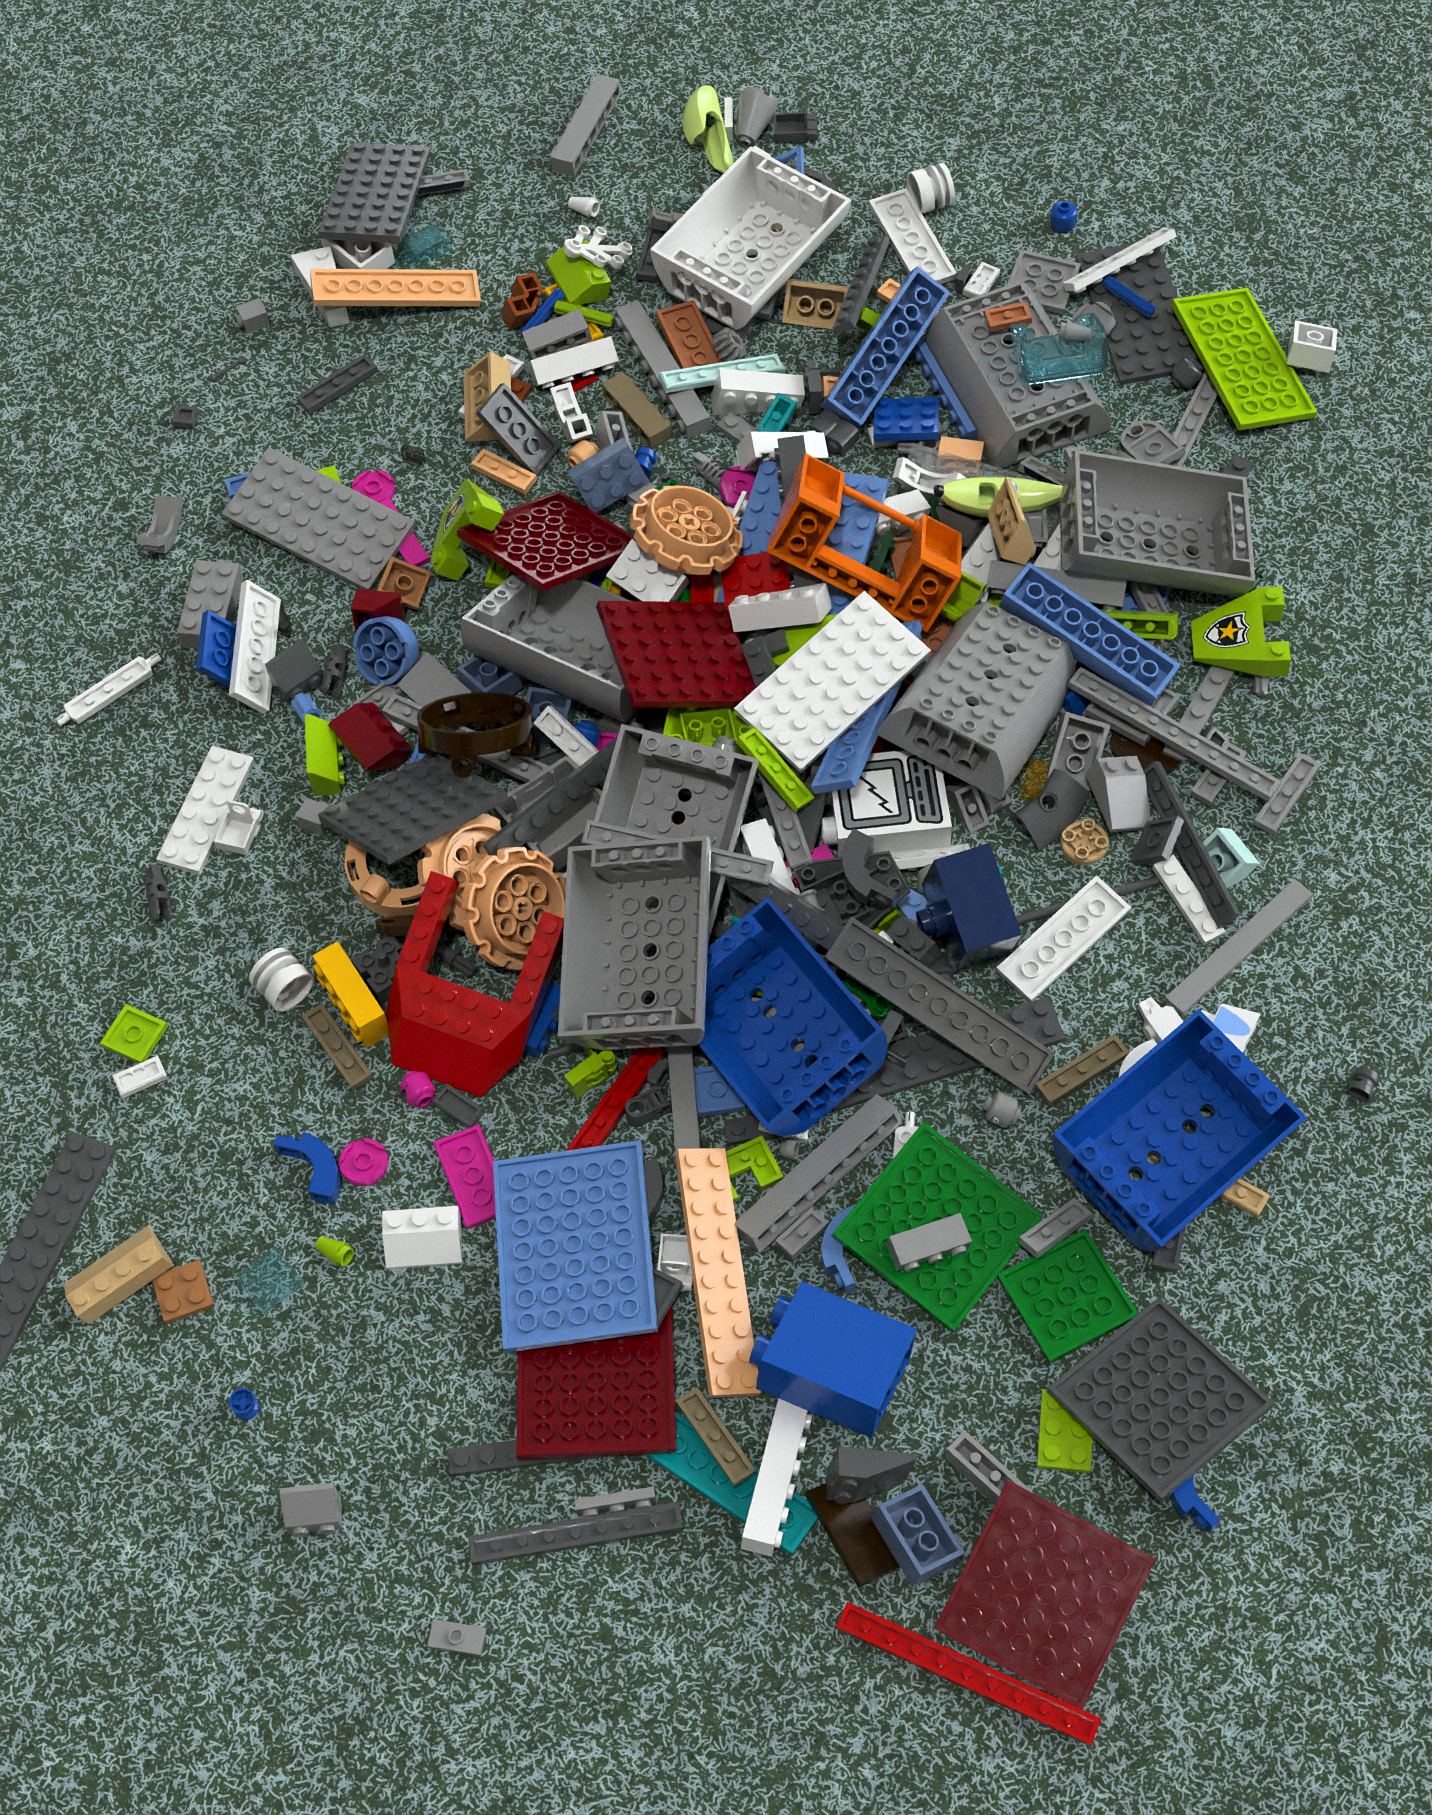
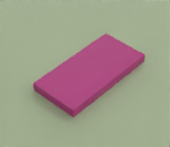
(469, 1173)

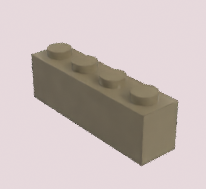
(637, 410)

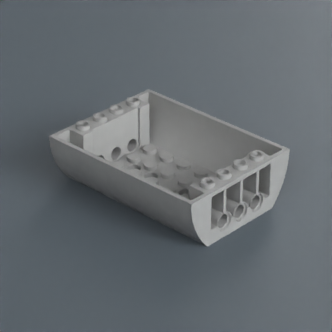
(989, 384)
(564, 636)
(646, 784)

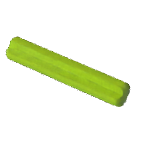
(589, 314)

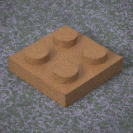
(183, 1292)

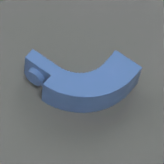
(833, 1257)

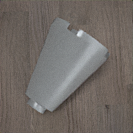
(753, 115)

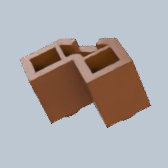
(520, 307)

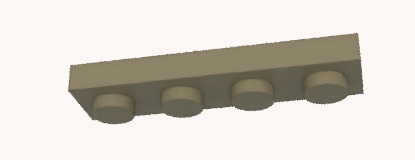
(337, 1047)
(1082, 1070)
(715, 1437)

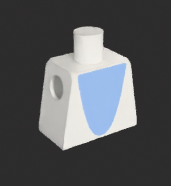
(1235, 1024)

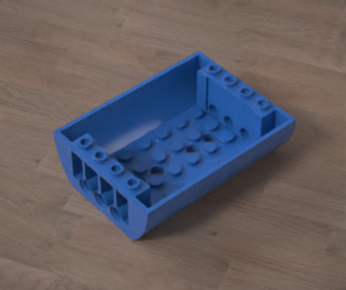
(811, 1007)
(1145, 1116)

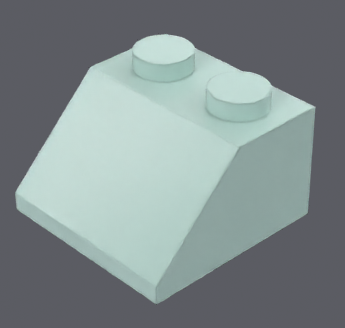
(1230, 856)

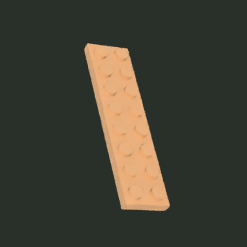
(394, 287)

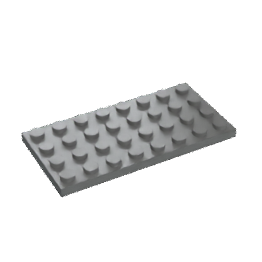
(318, 519)

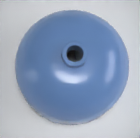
(389, 643)

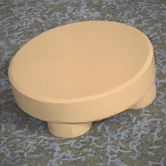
(1084, 842)

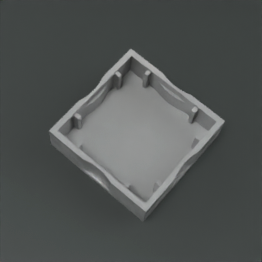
(563, 831)

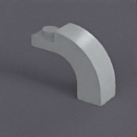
(164, 525)

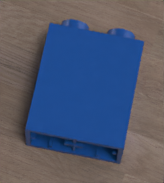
(833, 1357)

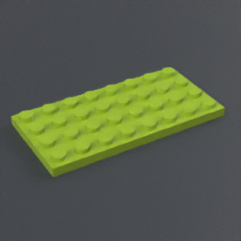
(1243, 359)

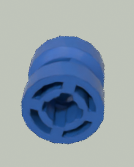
(646, 458)
(242, 1399)

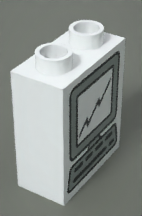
(895, 802)

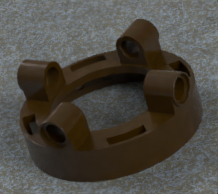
(483, 709)

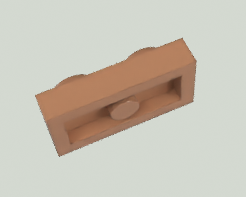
(1003, 317)

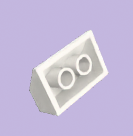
(422, 1237)

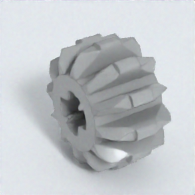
(728, 345)

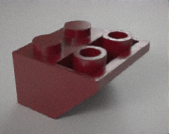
(375, 604)

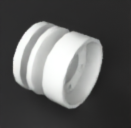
(931, 187)
(281, 979)

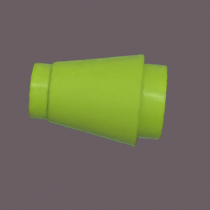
(336, 1251)

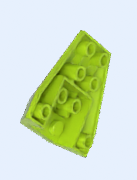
(704, 724)

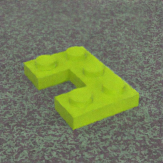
(755, 1157)

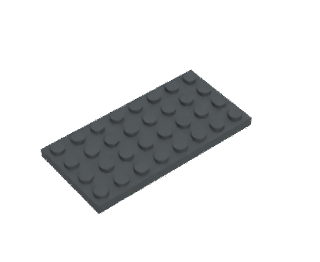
(375, 193)
(1139, 344)

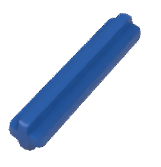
(1129, 296)
(544, 310)

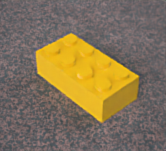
(350, 995)

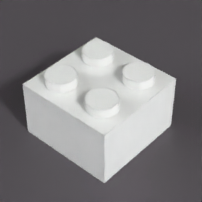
(1312, 346)

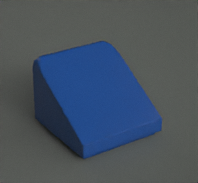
(1075, 703)

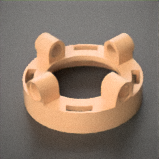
(374, 890)

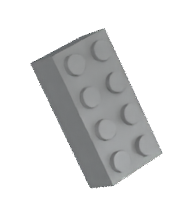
(212, 588)

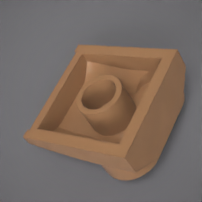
(407, 580)

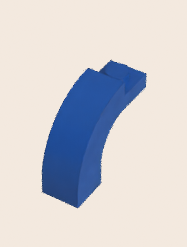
(326, 1176)
(1186, 1502)

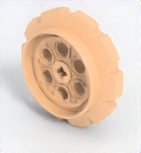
(686, 530)
(442, 859)
(516, 905)

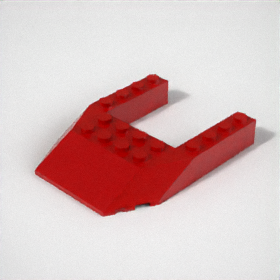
(454, 1030)

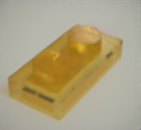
(1034, 779)

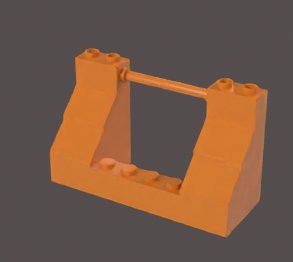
(811, 512)

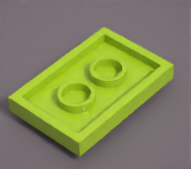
(1062, 1440)

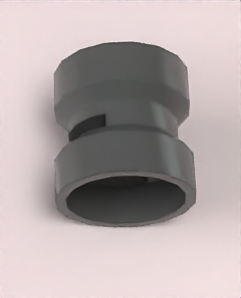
(1364, 1083)

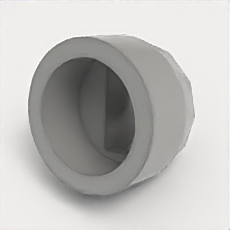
(789, 1149)

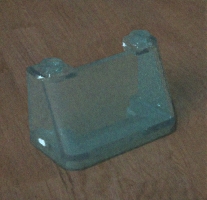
(1051, 359)

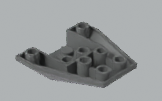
(834, 894)

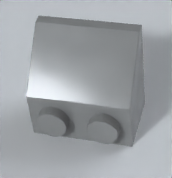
(311, 1509)

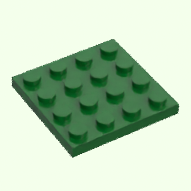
(1067, 1296)

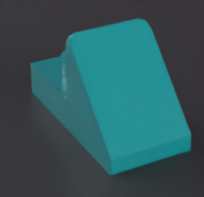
(778, 415)

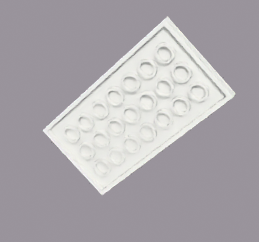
(832, 681)

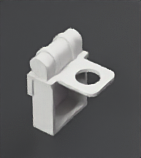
(238, 828)
(675, 1259)

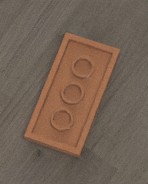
(687, 335)

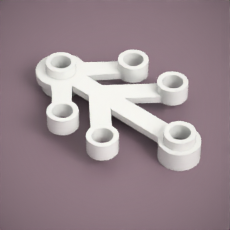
(574, 248)

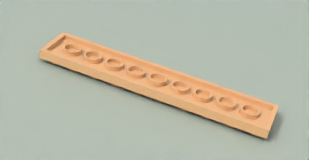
(717, 1272)

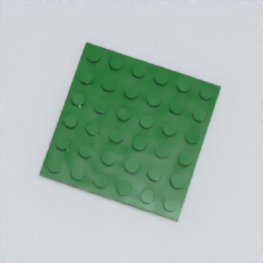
(924, 1185)

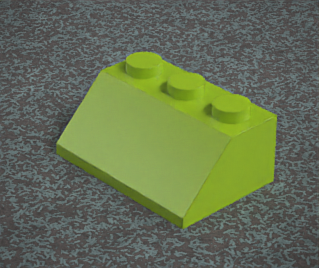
(579, 278)
(323, 757)

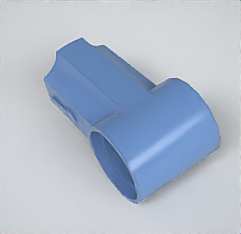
(304, 705)

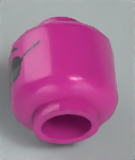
(417, 1089)

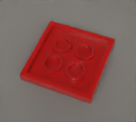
(753, 576)

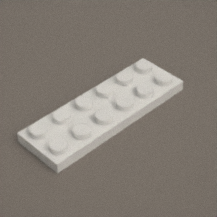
(911, 235)
(254, 646)
(204, 809)
(1063, 939)

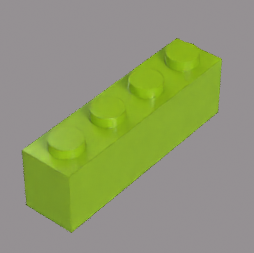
(1147, 624)

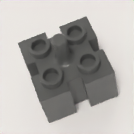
(379, 967)

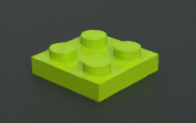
(134, 1034)

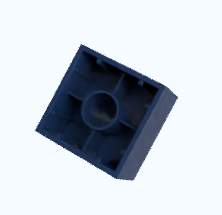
(969, 908)

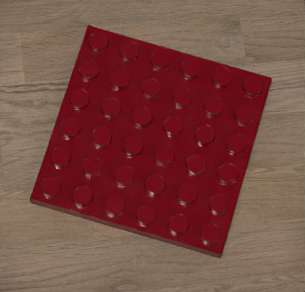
(549, 540)
(676, 653)
(598, 1397)
(1045, 1594)

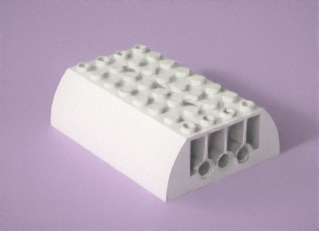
(709, 245)

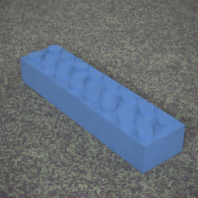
(885, 347)
(1091, 635)

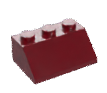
(370, 737)

